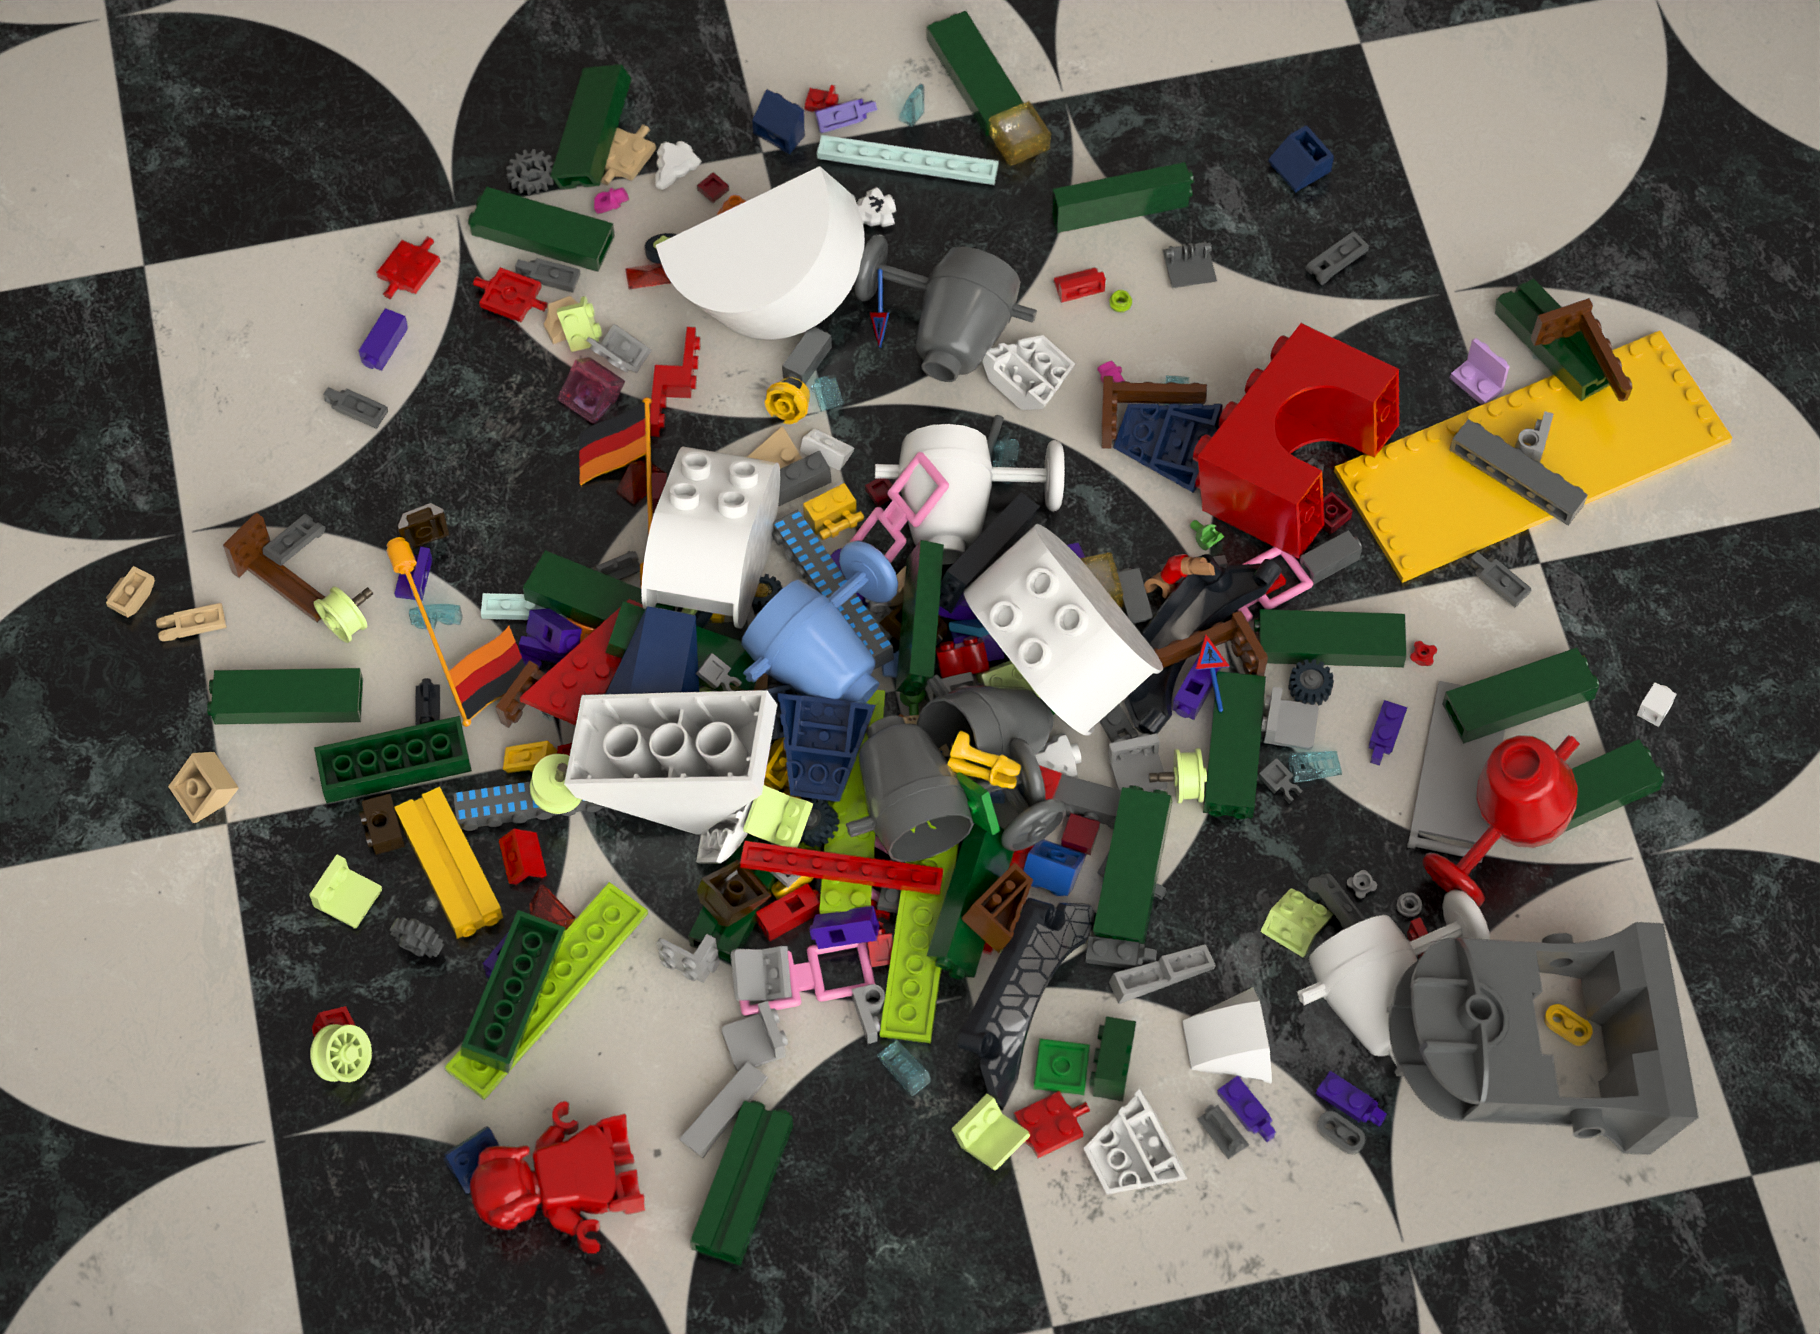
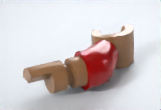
(1176, 568)

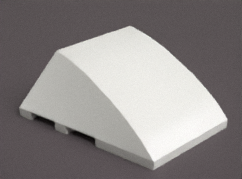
(1027, 371)
(723, 838)
(1230, 1038)
(1134, 1150)

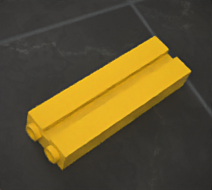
(449, 863)

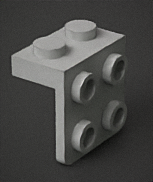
(621, 349)
(1289, 722)
(1134, 760)
(692, 965)
(761, 974)
(755, 1038)

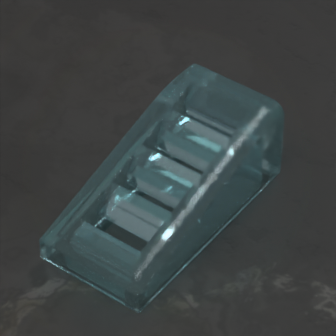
(913, 107)
(1310, 774)
(915, 1079)

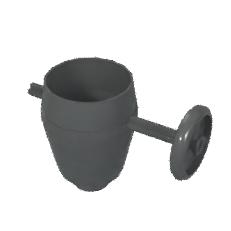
(962, 308)
(992, 720)
(912, 784)

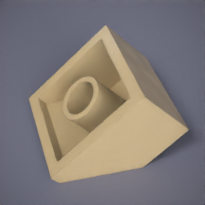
(203, 785)

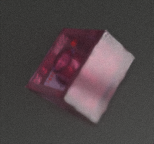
(590, 389)

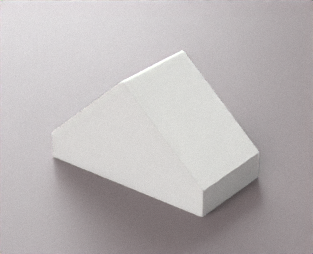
(672, 754)

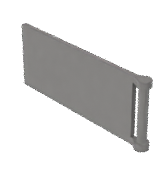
(1449, 783)

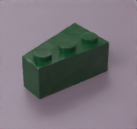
(1112, 1058)

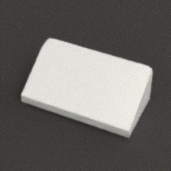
(833, 450)

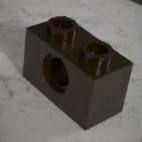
(388, 836)

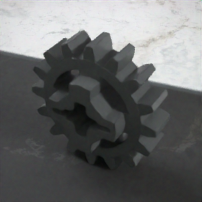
(531, 172)
(416, 937)

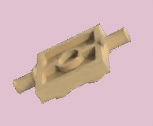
(628, 154)

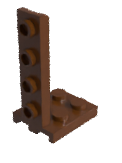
(1577, 317)
(1143, 393)
(245, 553)
(1235, 630)
(510, 707)

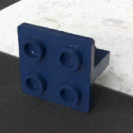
(464, 1157)

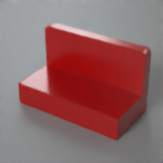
(1080, 284)
(522, 855)

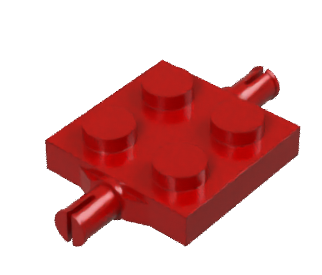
(408, 267)
(510, 294)
(1051, 1123)

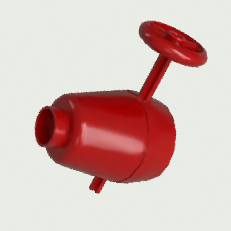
(1523, 797)

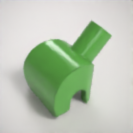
(1206, 534)
(912, 702)

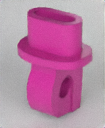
(610, 200)
(1110, 369)

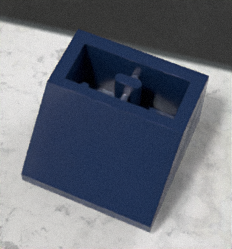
(779, 121)
(1302, 159)

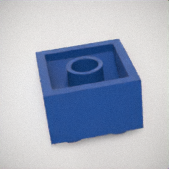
(1054, 867)

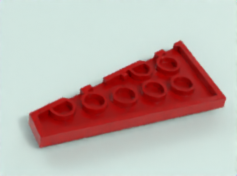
(581, 672)

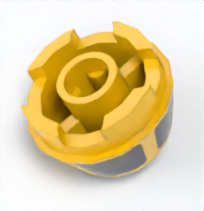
(788, 400)

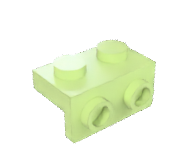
(579, 324)

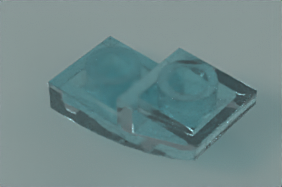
(445, 613)

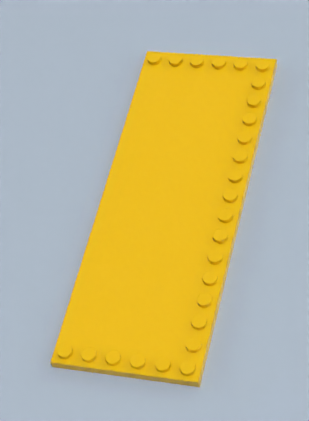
(1438, 507)

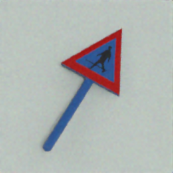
(880, 319)
(1210, 659)

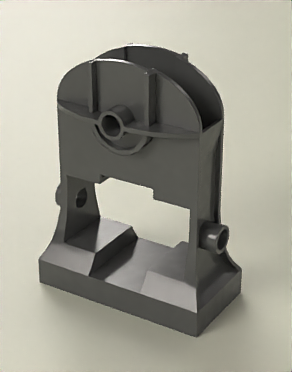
(1473, 1044)

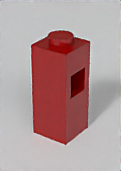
(788, 912)

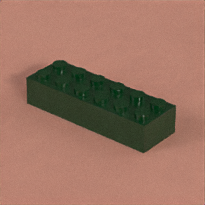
(392, 759)
(512, 991)

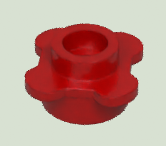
(1419, 658)

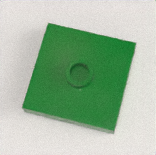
(979, 804)
(1061, 1066)

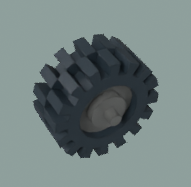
(1311, 682)
(820, 824)

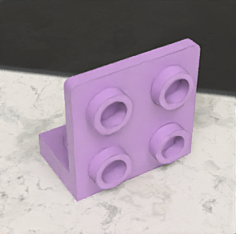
(1482, 373)

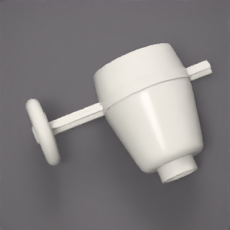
(965, 463)
(1365, 962)

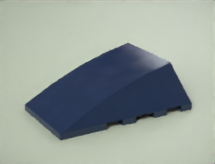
(1166, 437)
(659, 656)
(821, 742)

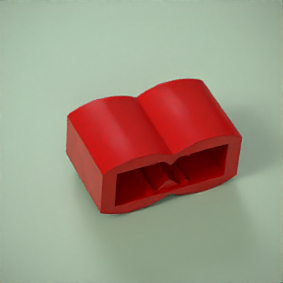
(962, 657)

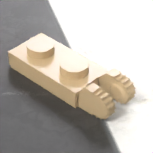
(192, 622)

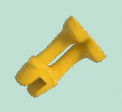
(1002, 768)

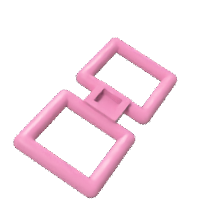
(898, 511)
(1306, 582)
(809, 976)

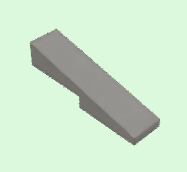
(1159, 974)
(723, 1109)

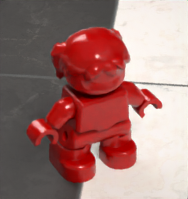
(565, 1178)

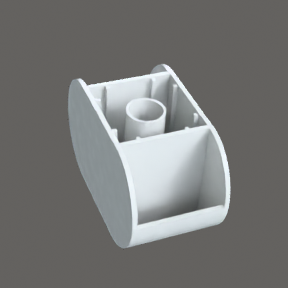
(711, 533)
(1061, 629)

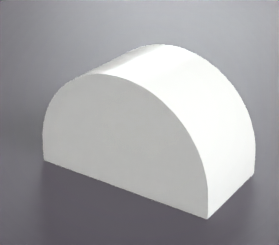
(773, 259)

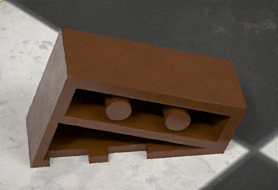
(999, 908)

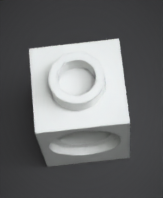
(1656, 704)

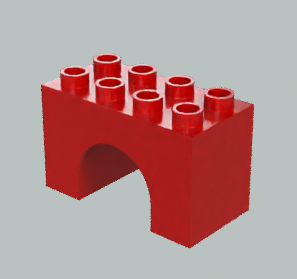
(1304, 396)

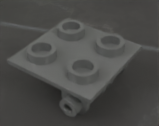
(1190, 264)

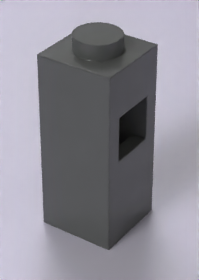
(807, 355)
(1331, 556)
(1135, 600)

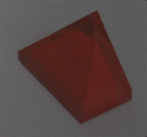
(646, 276)
(634, 482)
(549, 908)

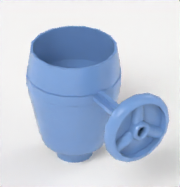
(807, 639)

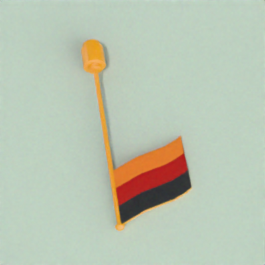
(615, 445)
(481, 674)

